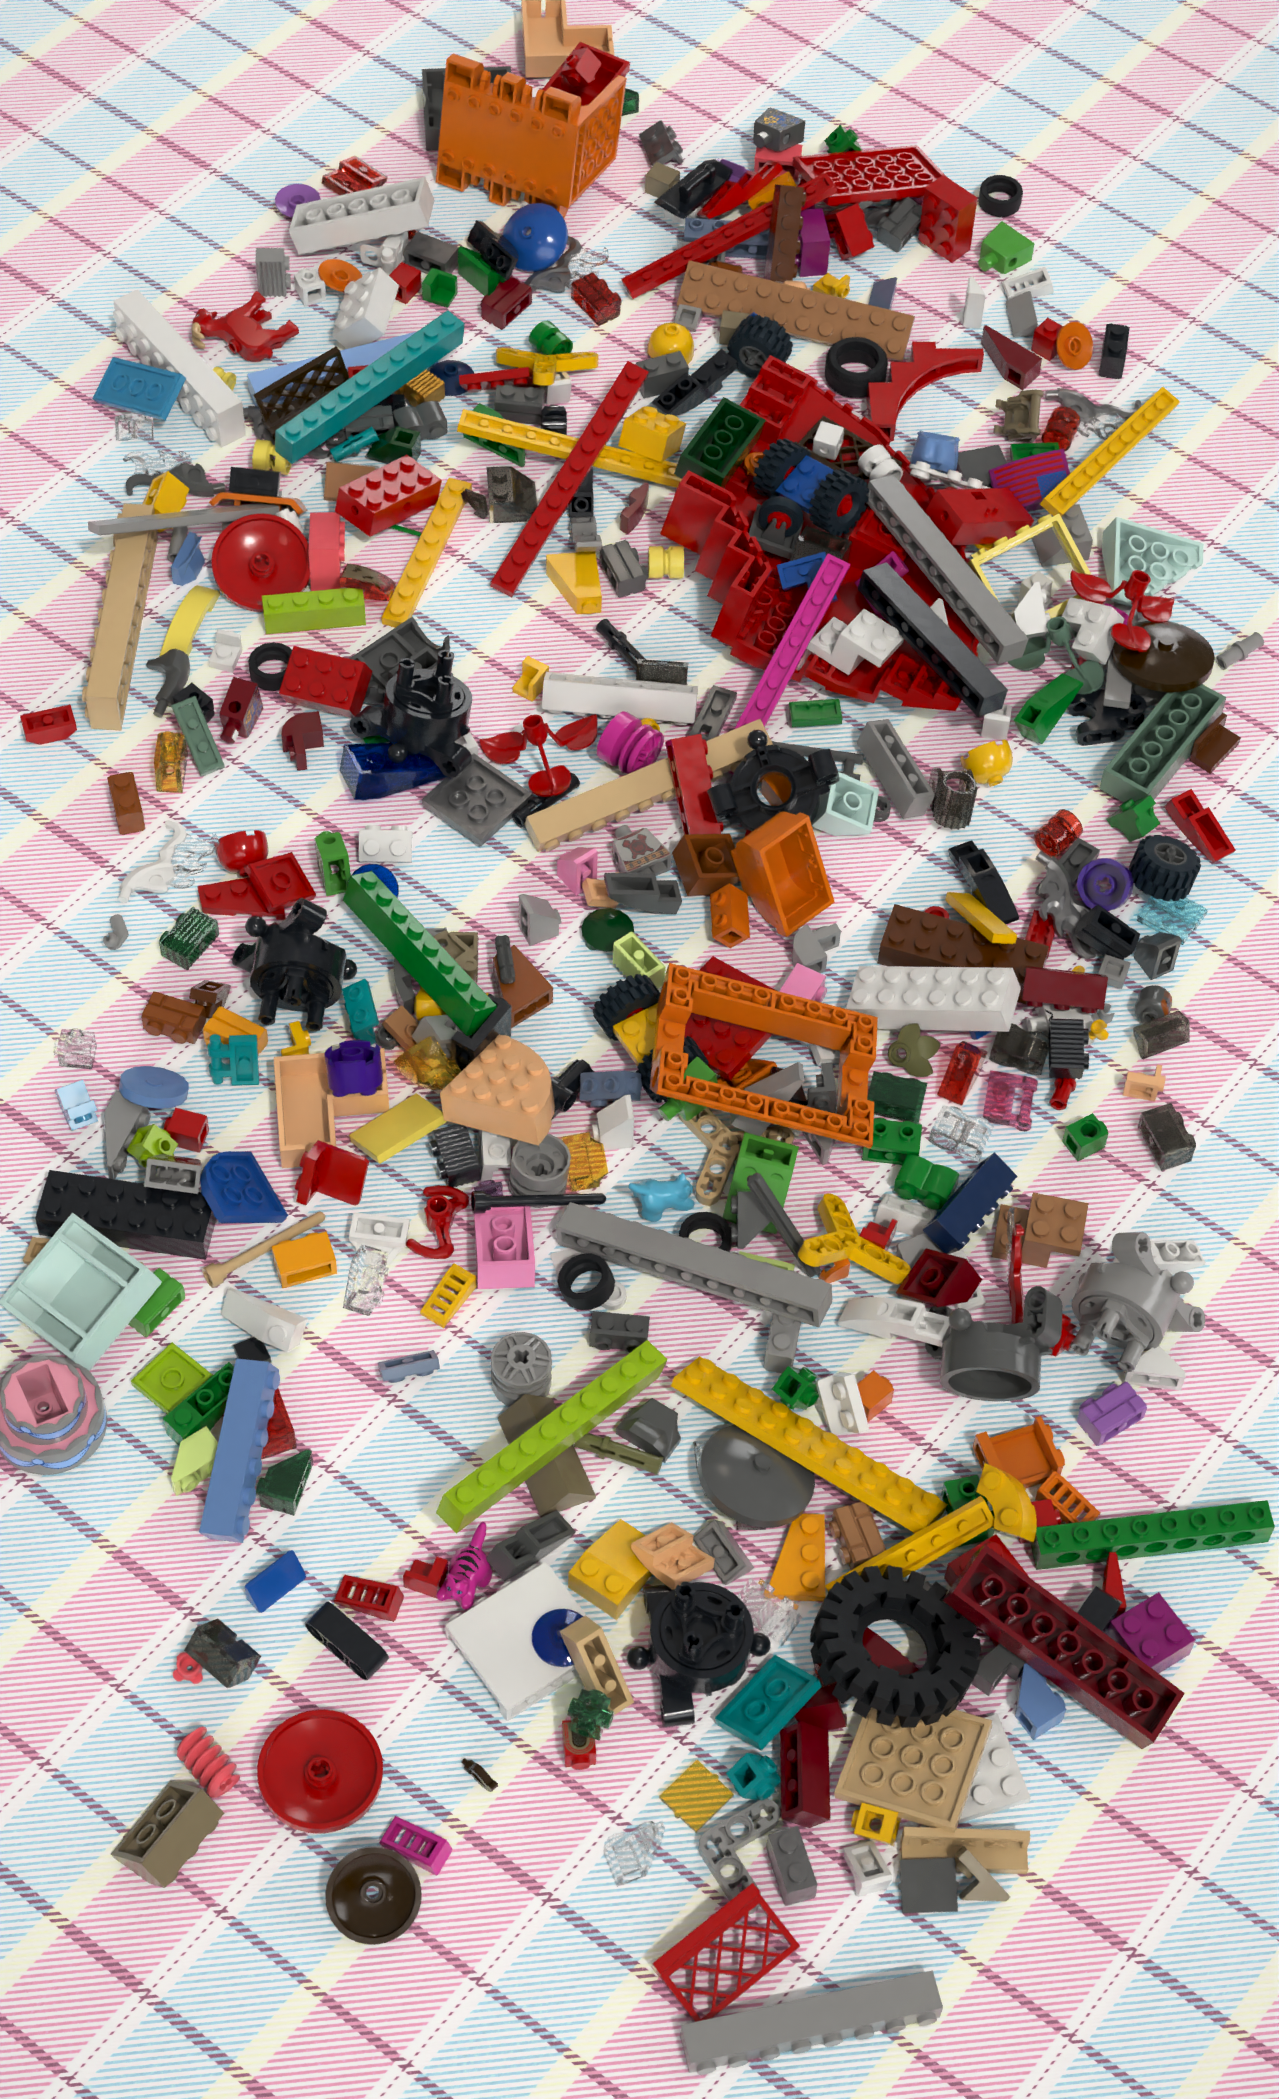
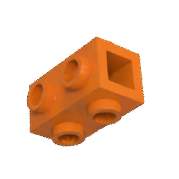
(729, 915)

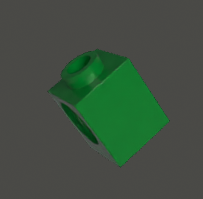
(1083, 1146)

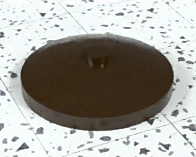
(1173, 663)

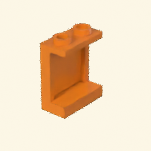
(1022, 1453)

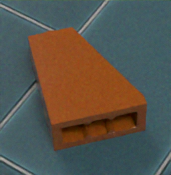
(528, 992)

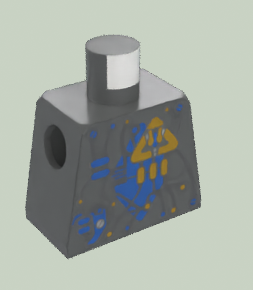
(778, 130)

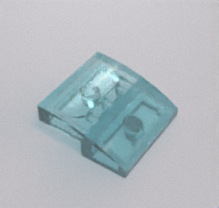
(1172, 916)

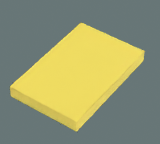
(397, 1128)

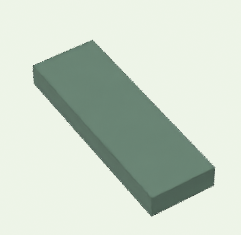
(198, 736)

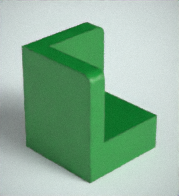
(439, 287)

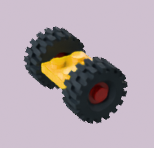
(630, 1016)

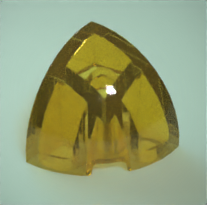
(427, 1065)

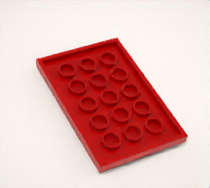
(872, 173)

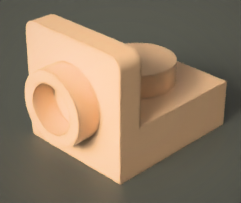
(1144, 1086)

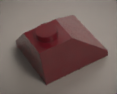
(940, 1280)

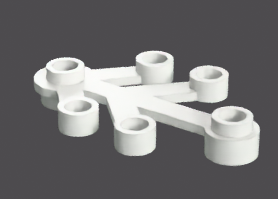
(951, 479)

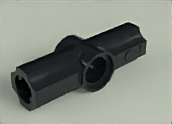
(568, 1085)

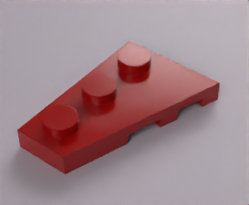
(489, 380)
(234, 898)

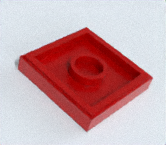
(280, 881)

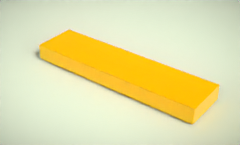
(981, 918)

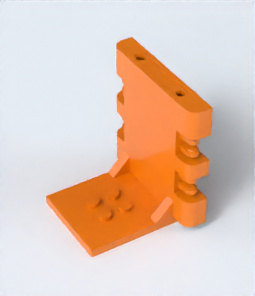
(523, 142)

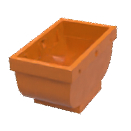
(784, 872)

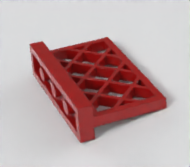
(706, 1934)

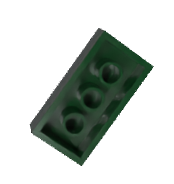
(721, 443)

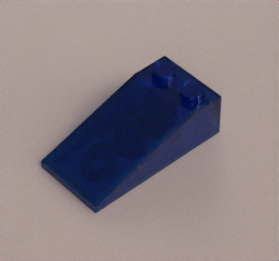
(375, 776)

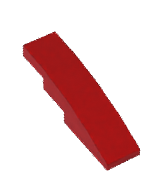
(735, 193)

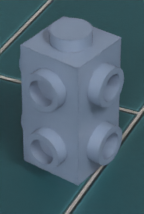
(609, 1087)

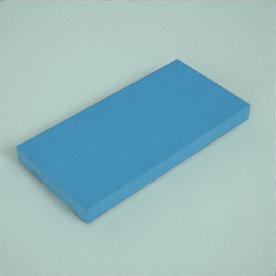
(139, 388)

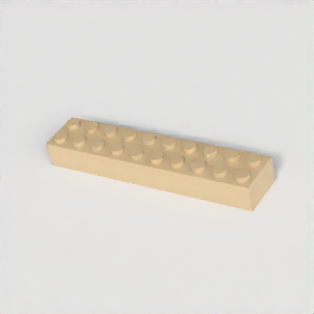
(119, 623)

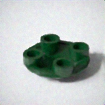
(605, 927)

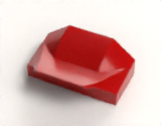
(49, 725)

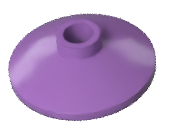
(293, 195)

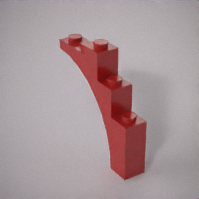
(907, 378)

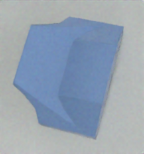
(188, 561)

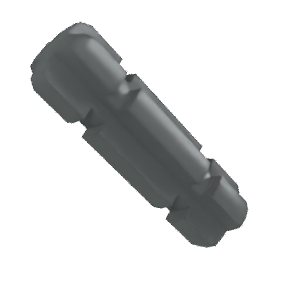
(505, 959)

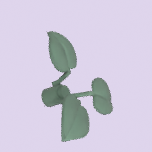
(1060, 633)

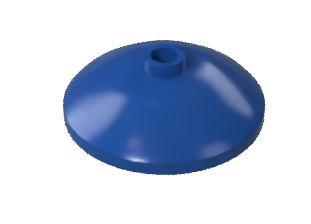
(544, 243)

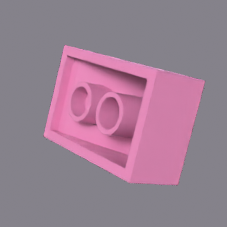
(504, 1248)

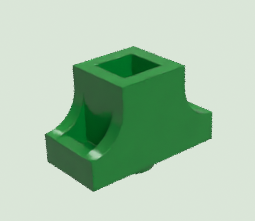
(1135, 818)

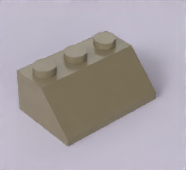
(168, 1833)

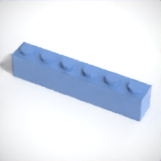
(240, 1451)

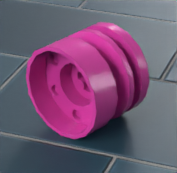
(629, 743)

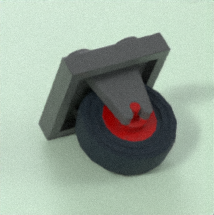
(777, 525)

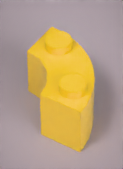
(1009, 1502)

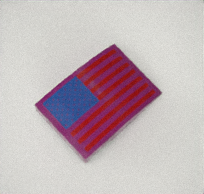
(1032, 477)

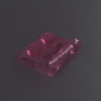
(1000, 1099)

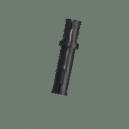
(607, 630)
(520, 816)

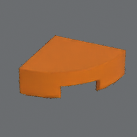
(838, 1272)

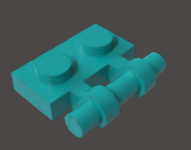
(243, 1059)

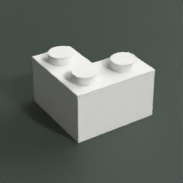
(1093, 626)

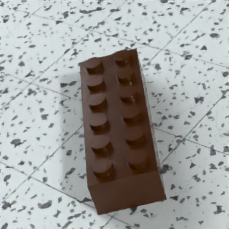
(935, 941)

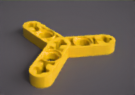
(546, 366)
(844, 1242)

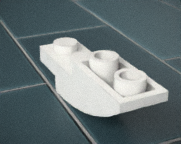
(895, 1316)

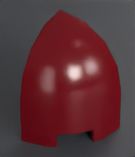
(823, 1710)

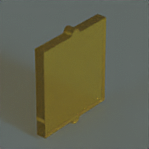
(696, 1796)

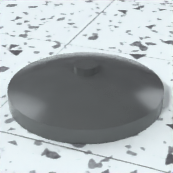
(753, 1480)

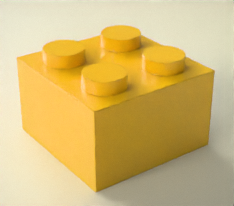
(652, 434)

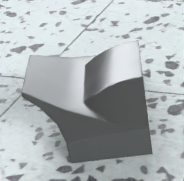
(651, 1428)

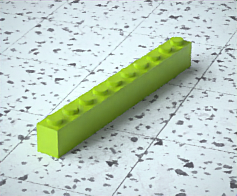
(550, 1437)

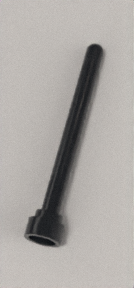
(484, 1201)

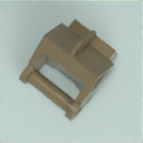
(1021, 416)
(463, 949)

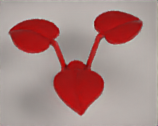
(1151, 607)
(548, 782)

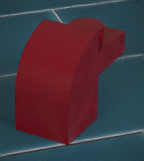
(302, 733)

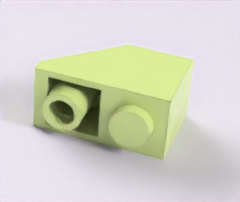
(194, 1461)

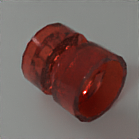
(1061, 427)
(1059, 833)

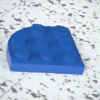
(239, 1190)

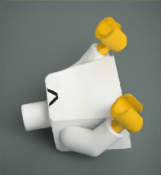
(1041, 1023)

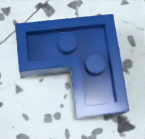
(801, 571)

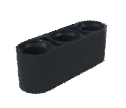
(346, 1641)

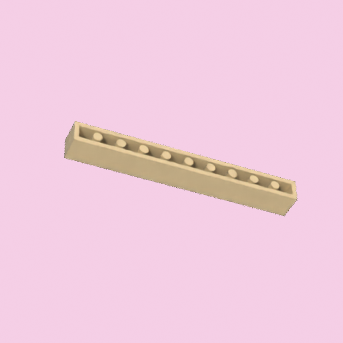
(630, 793)

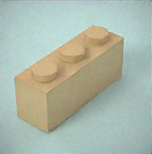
(596, 1662)

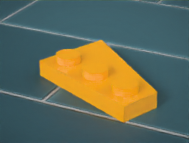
(802, 1561)

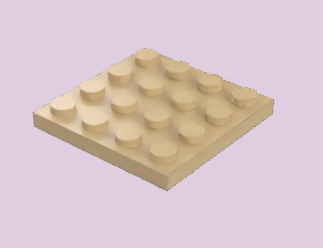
(917, 1769)

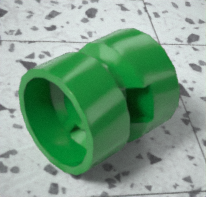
(549, 340)

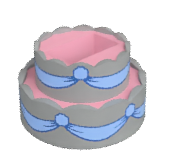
(65, 1432)

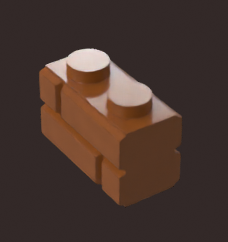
(126, 803)
(173, 1018)

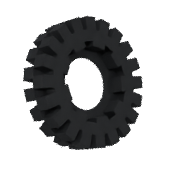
(914, 1696)

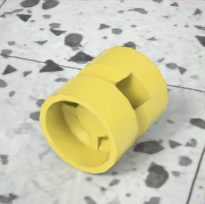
(263, 458)
(666, 562)

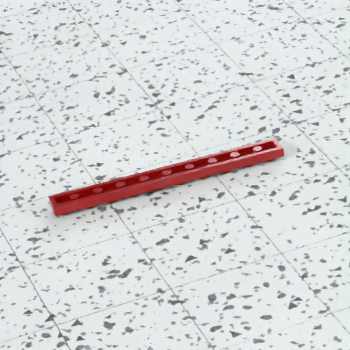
(719, 240)

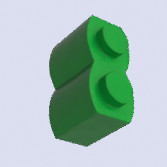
(925, 1182)

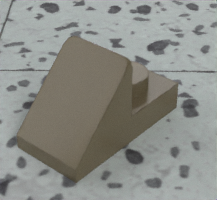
(984, 1886)

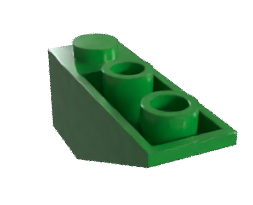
(1046, 708)
(200, 1408)

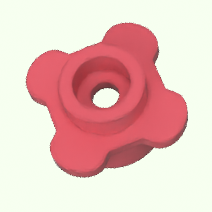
(182, 1673)

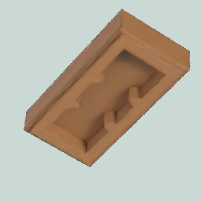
(401, 1027)

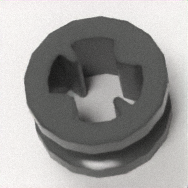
(330, 442)
(884, 805)

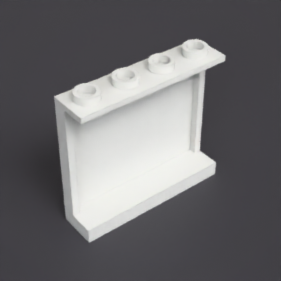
(499, 1639)

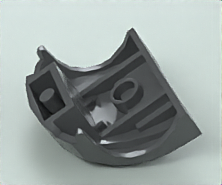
(385, 654)

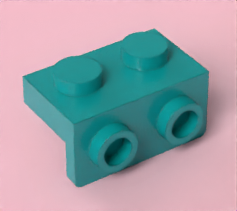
(361, 1010)

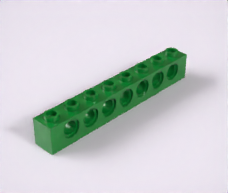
(1152, 1534)

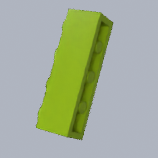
(313, 610)

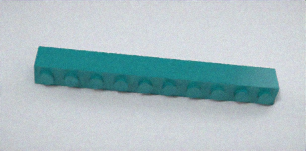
(369, 387)

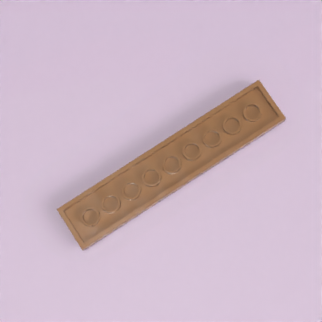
(798, 310)

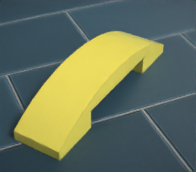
(189, 618)

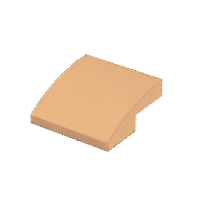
(671, 1555)

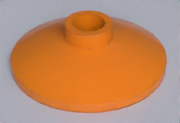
(338, 273)
(1074, 345)

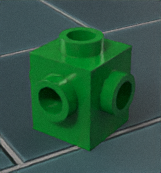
(842, 140)
(797, 1388)

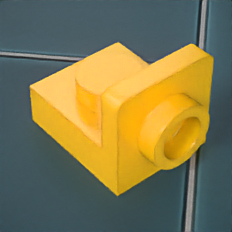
(832, 286)

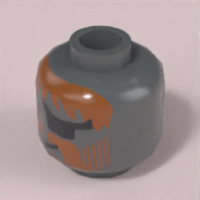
(1153, 1003)

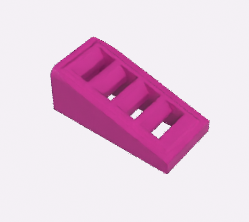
(433, 1855)

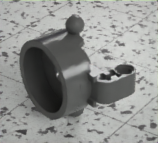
(997, 1358)

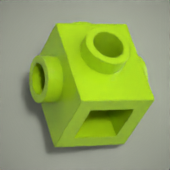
(151, 1142)

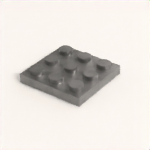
(477, 800)

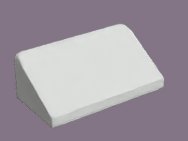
(973, 304)
(910, 1216)

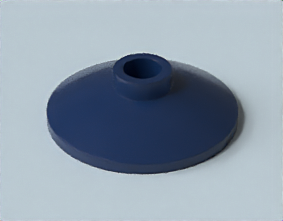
(449, 372)

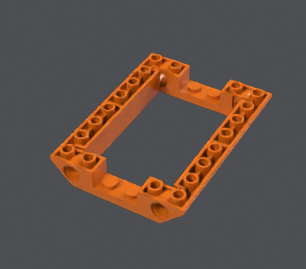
(777, 1013)

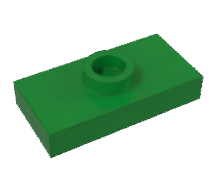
(815, 713)

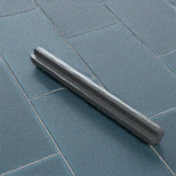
(779, 1219)

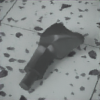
(177, 670)

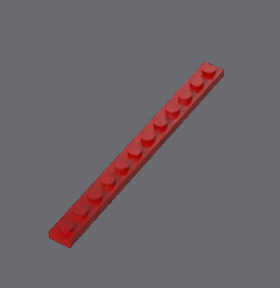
(569, 479)

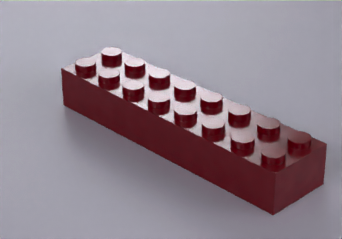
(1064, 1647)

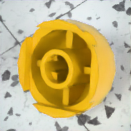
(669, 339)
(989, 762)

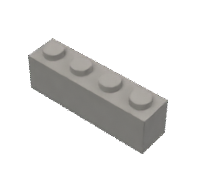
(895, 768)

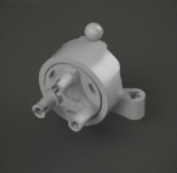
(1132, 1301)

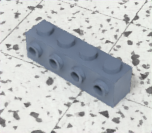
(751, 248)

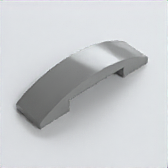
(585, 534)

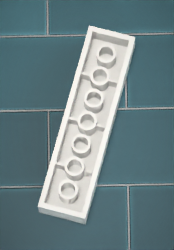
(161, 346)

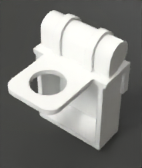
(389, 254)

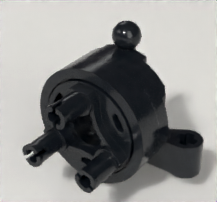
(422, 715)
(293, 965)
(695, 1644)

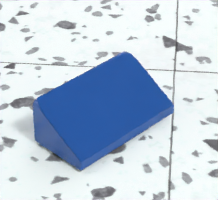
(275, 1582)

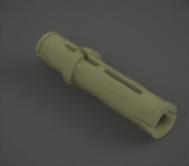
(619, 1452)

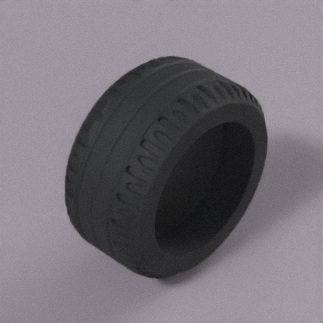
(855, 351)

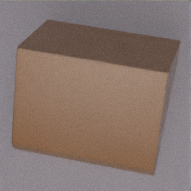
(342, 473)

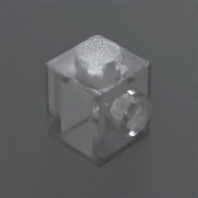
(75, 1048)

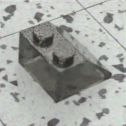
(510, 495)

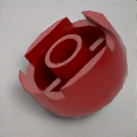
(239, 850)

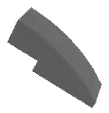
(644, 892)
(529, 1545)
(994, 1668)

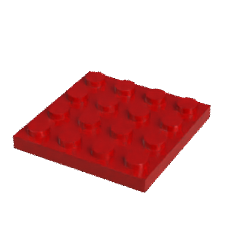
(725, 1043)

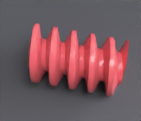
(206, 1764)

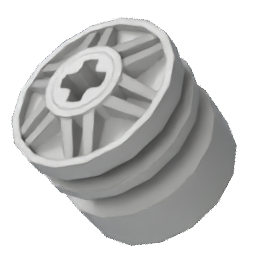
(539, 1168)
(520, 1366)

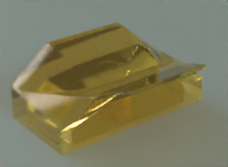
(586, 1163)

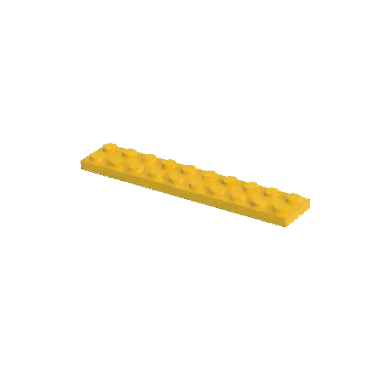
(809, 1445)

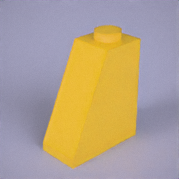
(576, 580)

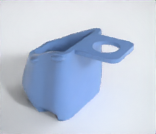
(936, 450)

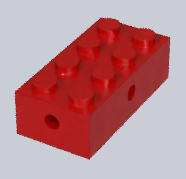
(388, 495)

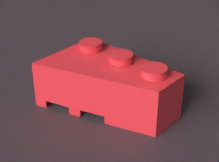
(326, 550)

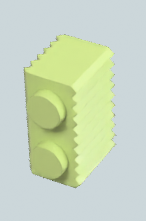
(636, 958)

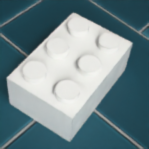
(365, 309)

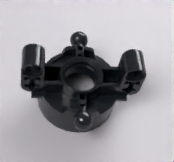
(808, 780)

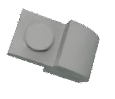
(811, 946)

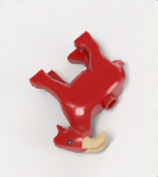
(243, 330)

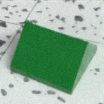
(477, 271)

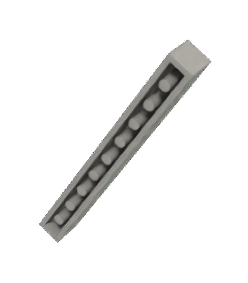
(946, 569)
(695, 1264)

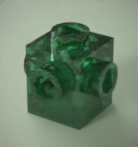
(590, 1713)

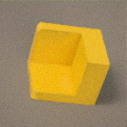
(532, 679)

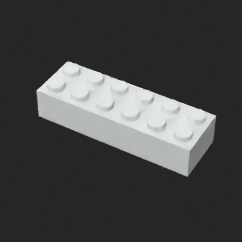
(362, 215)
(936, 997)

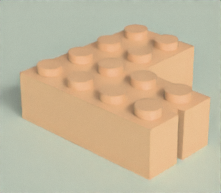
(550, 39)
(308, 1106)

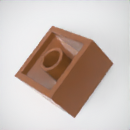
(705, 863)

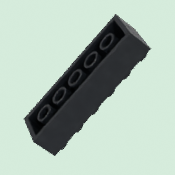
(129, 1213)

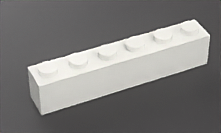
(613, 695)

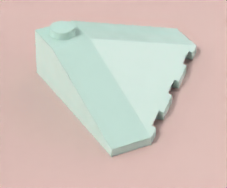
(1139, 547)

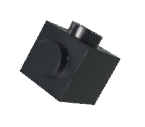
(204, 701)

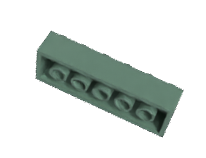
(1161, 744)

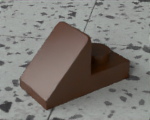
(210, 995)

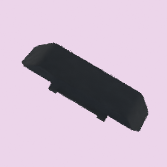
(695, 188)

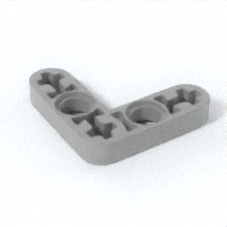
(729, 1844)

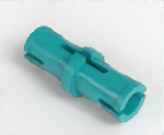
(354, 444)

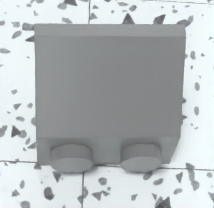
(1048, 546)

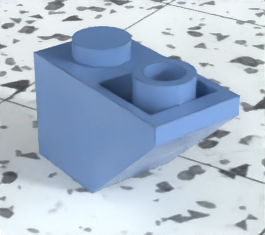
(1036, 1704)

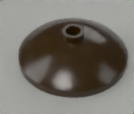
(377, 1917)

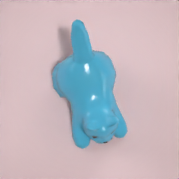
(662, 1195)

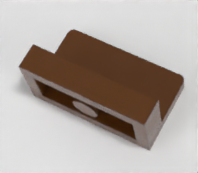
(1214, 745)

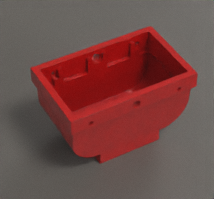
(607, 72)

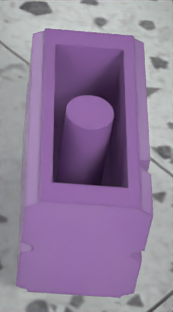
(1111, 1413)

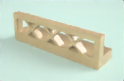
(994, 1849)

